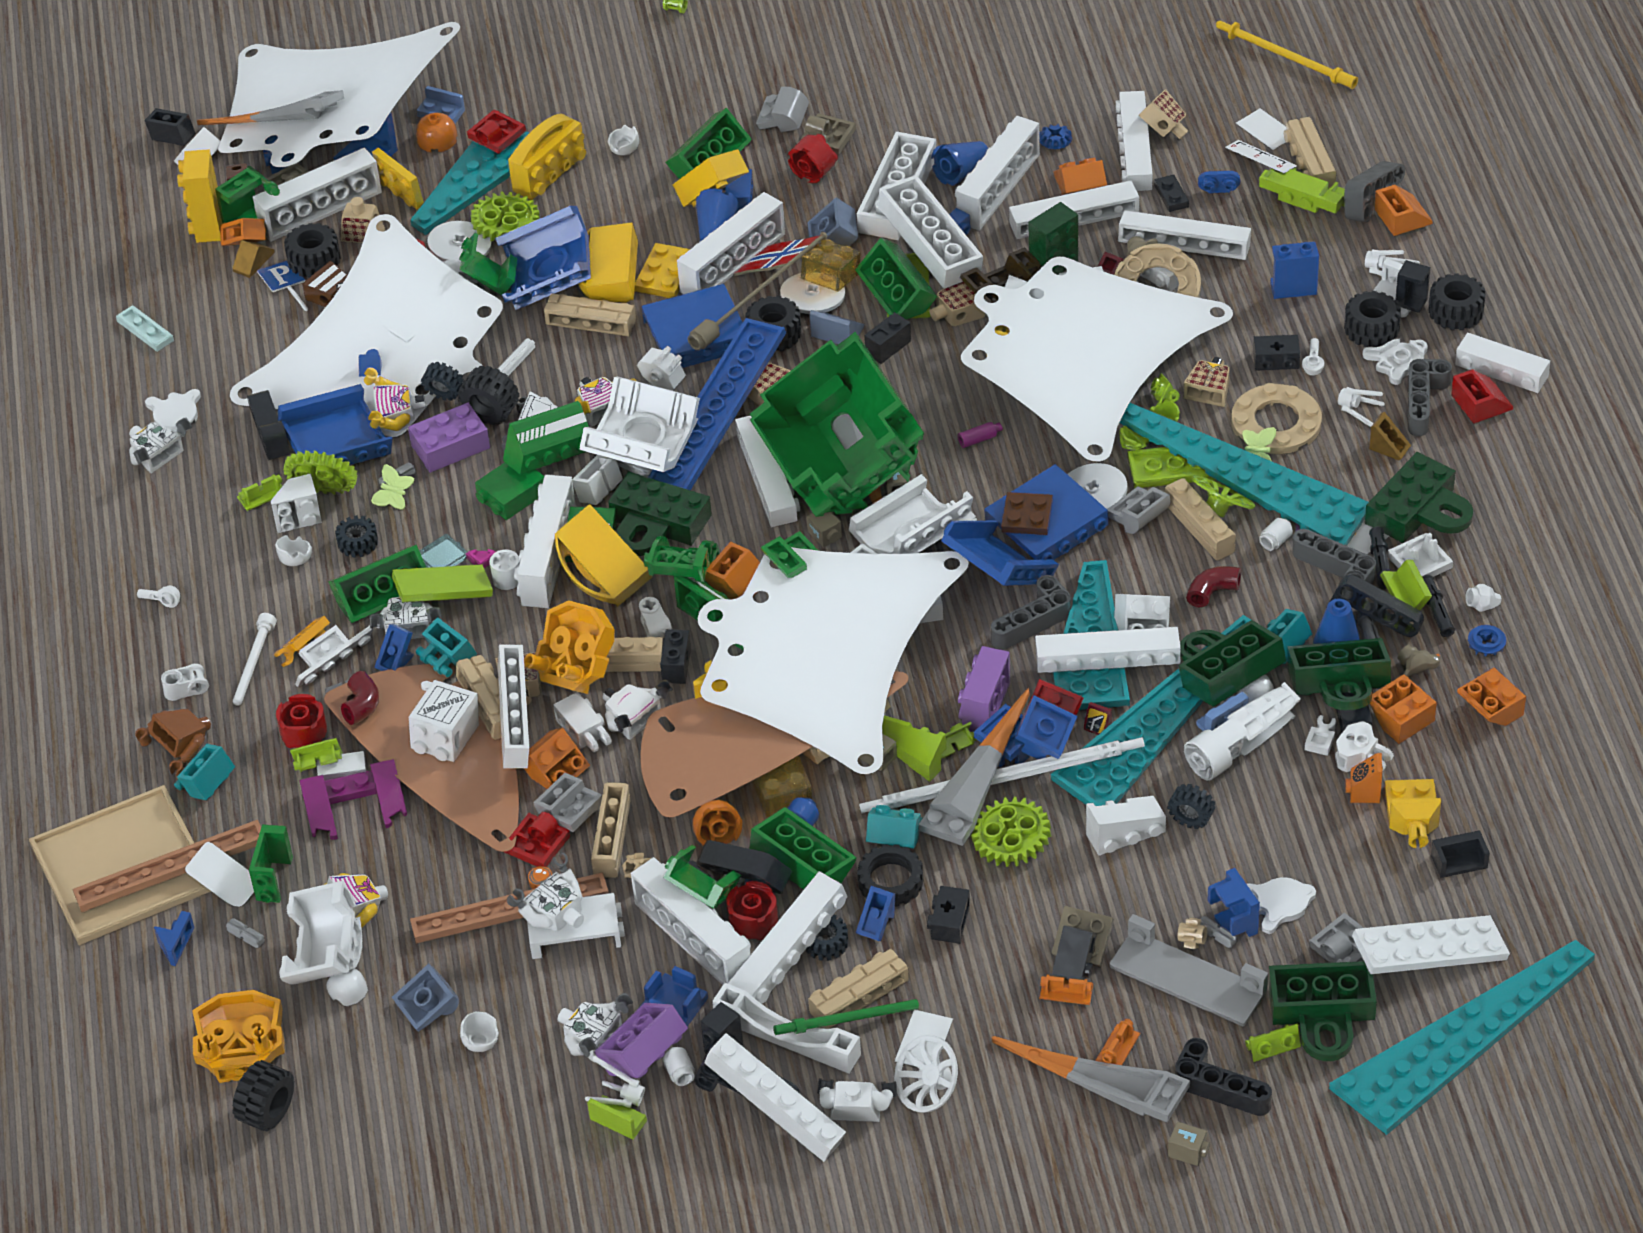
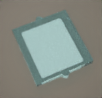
(443, 552)

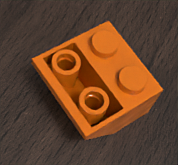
(1080, 177)
(1400, 210)
(732, 571)
(1494, 697)
(1403, 708)
(553, 757)

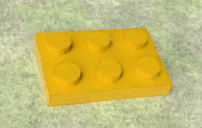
(398, 179)
(660, 271)

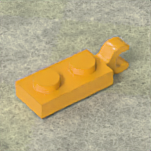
(313, 630)

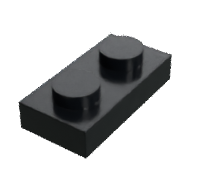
(1171, 193)

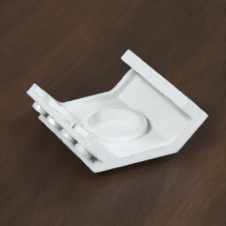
(643, 425)
(907, 519)

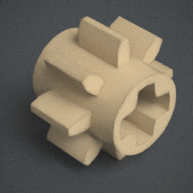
(633, 862)
(1192, 933)

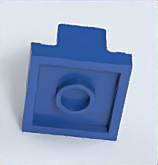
(1044, 729)
(1013, 747)
(1242, 904)
(676, 990)

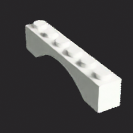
(827, 1046)

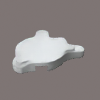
(1395, 357)
(174, 408)
(1282, 901)

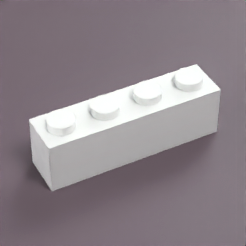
(1502, 362)

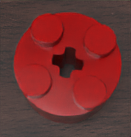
(812, 158)
(301, 721)
(752, 910)

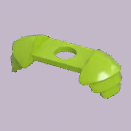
(1134, 441)

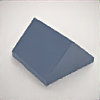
(832, 327)

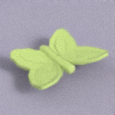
(1258, 442)
(393, 488)

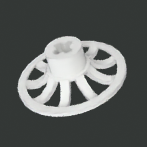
(931, 1074)

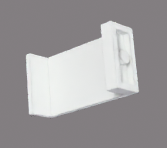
(599, 921)

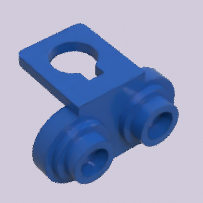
(1219, 181)

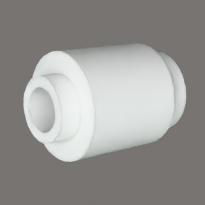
(1276, 534)
(679, 1066)

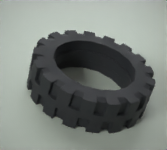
(892, 855)

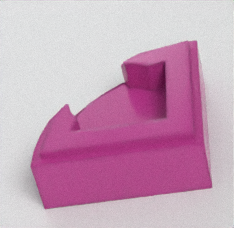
(480, 557)

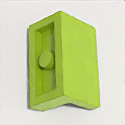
(1407, 585)
(617, 1117)

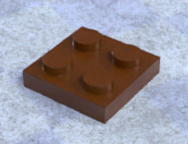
(1027, 513)

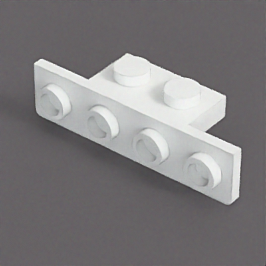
(327, 649)

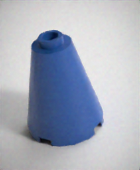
(957, 160)
(713, 210)
(1337, 624)

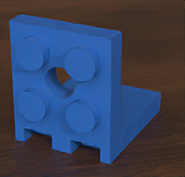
(383, 139)

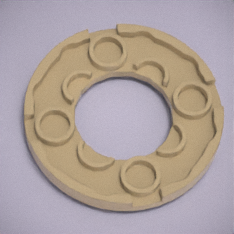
(1165, 257)
(1302, 403)

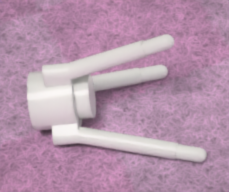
(1375, 259)
(1351, 398)
(631, 1093)

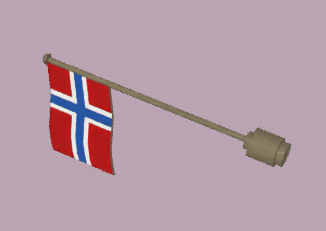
(774, 256)

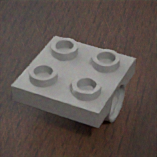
(1336, 941)

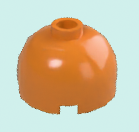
(436, 132)
(717, 822)

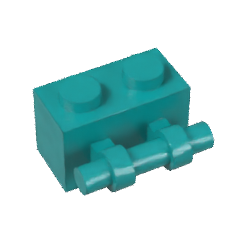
(1291, 627)
(447, 643)
(205, 772)
(893, 826)

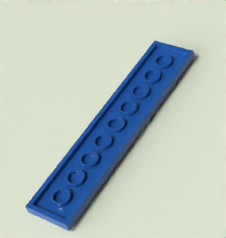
(723, 398)

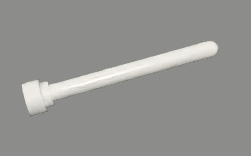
(265, 624)

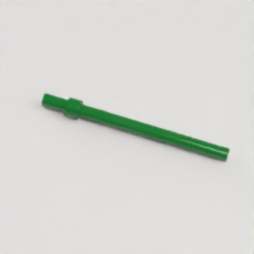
(269, 186)
(800, 1025)

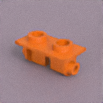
(1066, 990)
(1119, 1043)

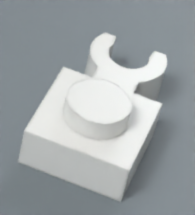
(1321, 737)

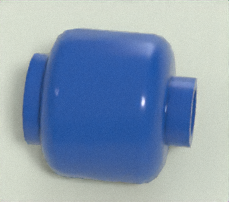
(805, 809)

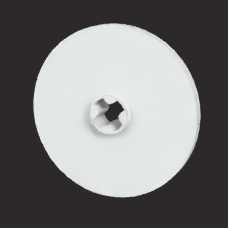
(448, 237)
(810, 295)
(1102, 482)

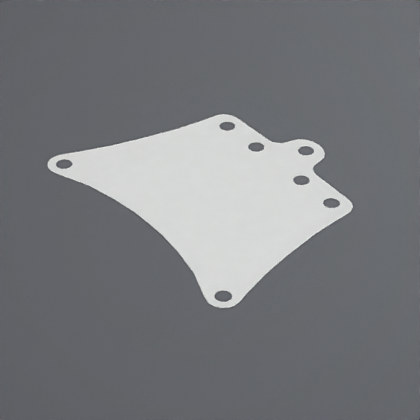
(368, 74)
(390, 286)
(1083, 345)
(824, 644)

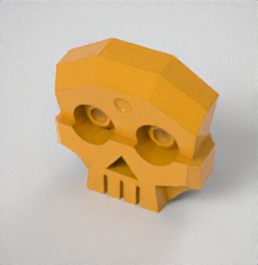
(573, 646)
(241, 1043)

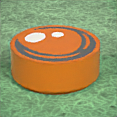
(538, 876)

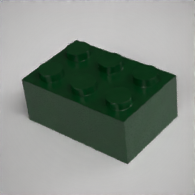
(1054, 235)

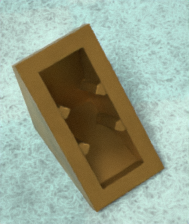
(251, 258)
(1387, 438)

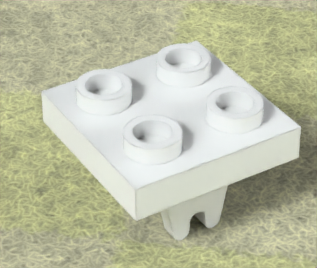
(1424, 552)

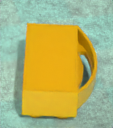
(546, 155)
(200, 195)
(612, 263)
(600, 557)

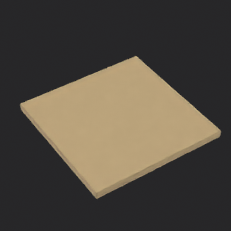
(108, 844)

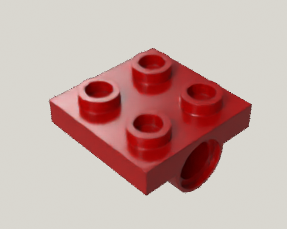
(496, 131)
(1058, 696)
(538, 839)

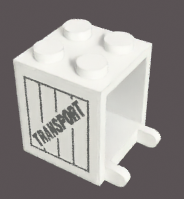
(443, 720)

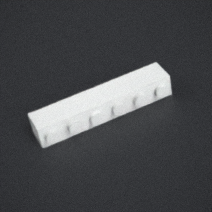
(1134, 140)
(1090, 205)
(1187, 234)
(767, 475)
(1107, 649)
(513, 706)
(790, 937)
(774, 1097)

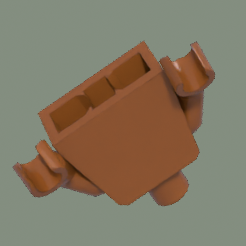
(178, 733)

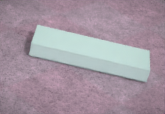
(144, 328)

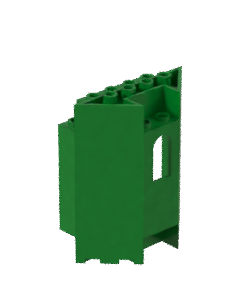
(800, 435)

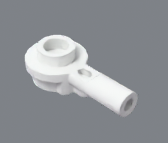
(1313, 363)
(168, 595)

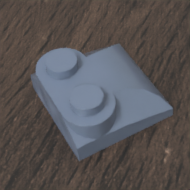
(426, 998)

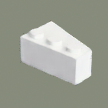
(1123, 823)

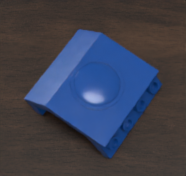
(550, 256)

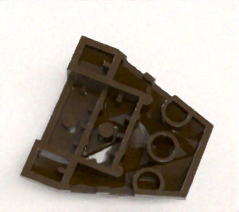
(1018, 264)

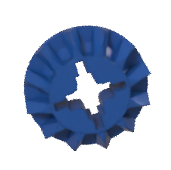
(1055, 142)
(1485, 633)

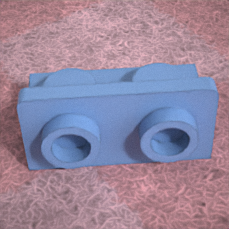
(442, 102)
(1218, 715)

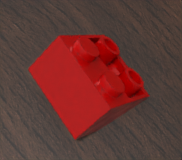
(1479, 396)

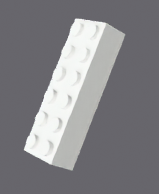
(904, 158)
(999, 171)
(318, 193)
(929, 230)
(732, 245)
(540, 558)
(689, 922)

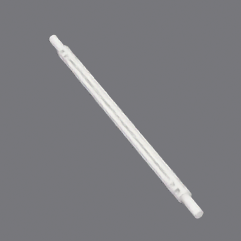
(1012, 772)

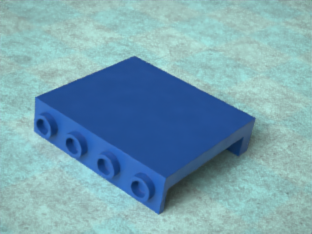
(676, 317)
(334, 425)
(1072, 519)
(978, 545)

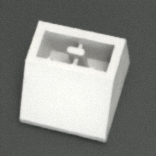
(296, 504)
(1141, 611)

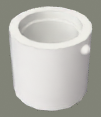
(503, 568)

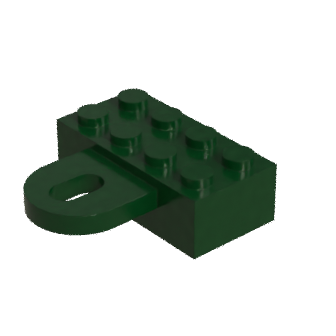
(1418, 497)
(659, 511)
(1228, 660)
(1340, 668)
(1322, 999)

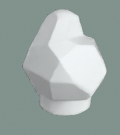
(1482, 597)

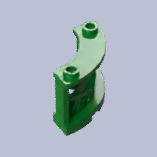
(680, 561)

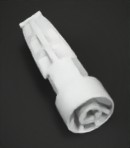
(1246, 729)

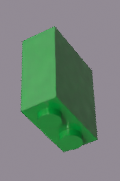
(508, 490)

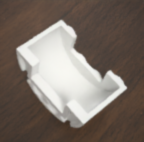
(328, 933)

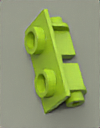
(1163, 389)
(257, 495)
(960, 736)
(306, 756)
(1274, 1042)

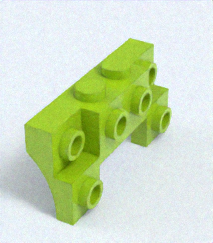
(1303, 190)

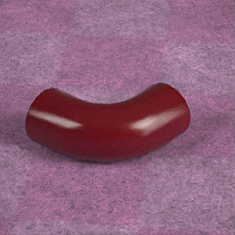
(1212, 580)
(365, 701)

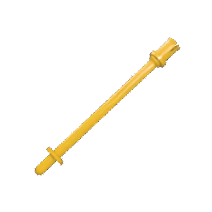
(1336, 75)

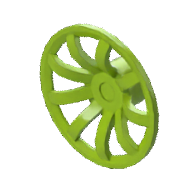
(1221, 502)

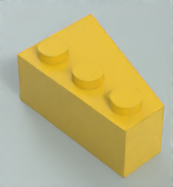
(711, 174)

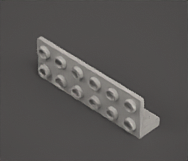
(1188, 976)

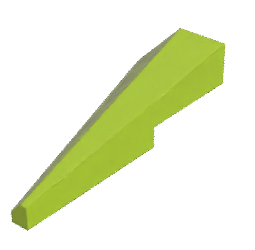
(916, 746)

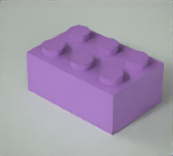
(449, 437)
(984, 686)
(642, 1039)

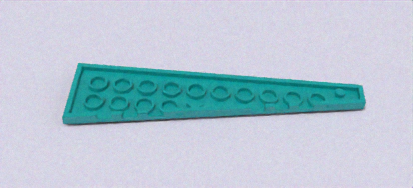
(1271, 485)
(1155, 719)
(1418, 1067)

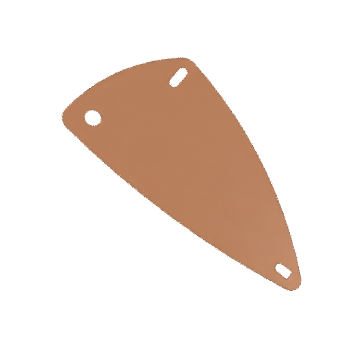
(712, 751)
(470, 790)

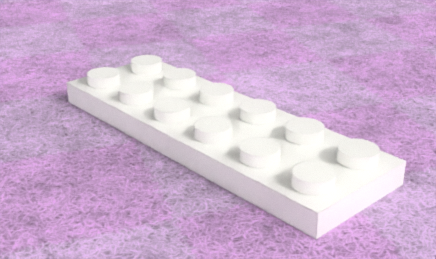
(1430, 944)

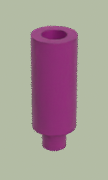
(978, 434)

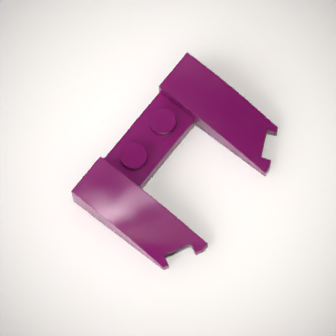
(380, 781)

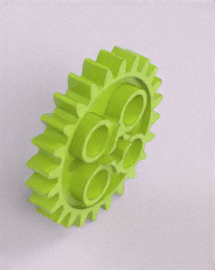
(502, 214)
(327, 472)
(1011, 831)

